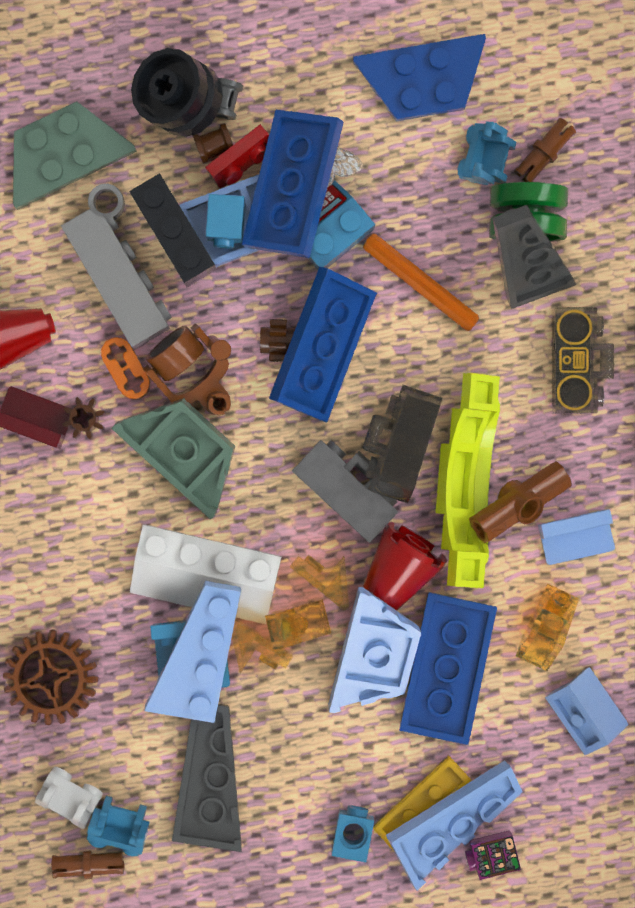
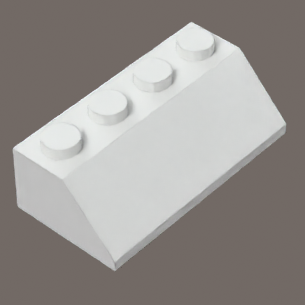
(177, 564)

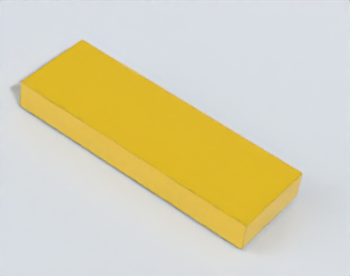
(434, 787)

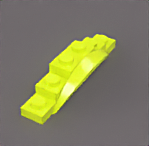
(466, 477)

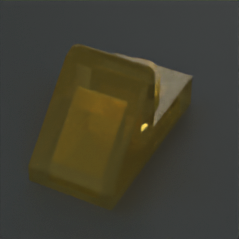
(332, 586)
(297, 624)
(248, 640)

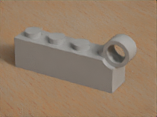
(113, 272)

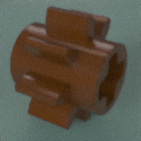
(276, 339)
(75, 414)

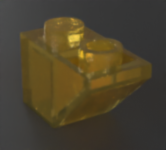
(547, 628)

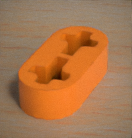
(117, 371)

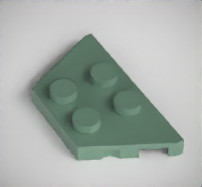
(62, 151)
(183, 450)

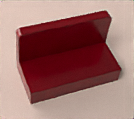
(34, 417)

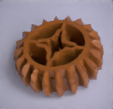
(53, 692)

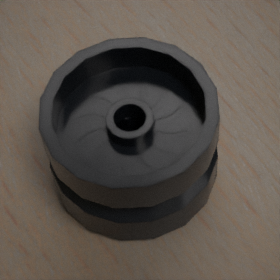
(176, 92)

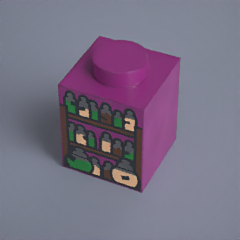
(493, 855)

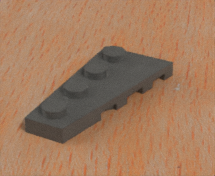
(528, 258)
(208, 789)

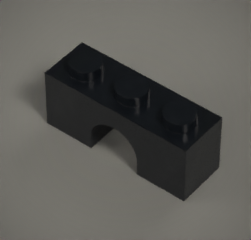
(173, 230)

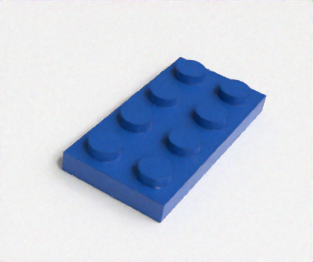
(292, 183)
(323, 344)
(448, 668)

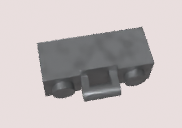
(331, 480)

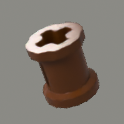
(213, 143)

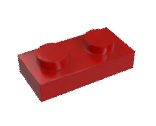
(238, 158)

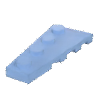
(196, 668)
(440, 829)

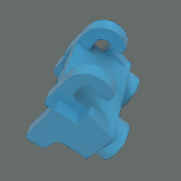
(486, 154)
(118, 828)

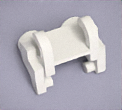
(68, 798)

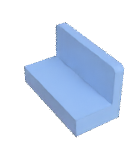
(577, 537)
(587, 712)

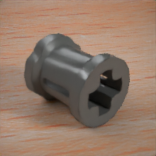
(230, 93)

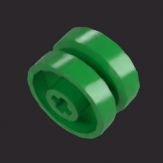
(541, 199)

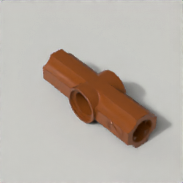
(520, 502)

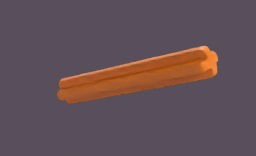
(421, 282)

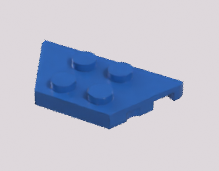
(423, 77)

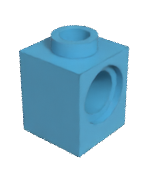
(225, 220)
(353, 849)

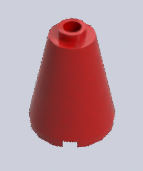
(23, 333)
(401, 566)

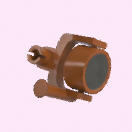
(180, 351)

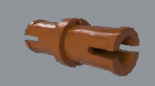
(545, 150)
(87, 864)

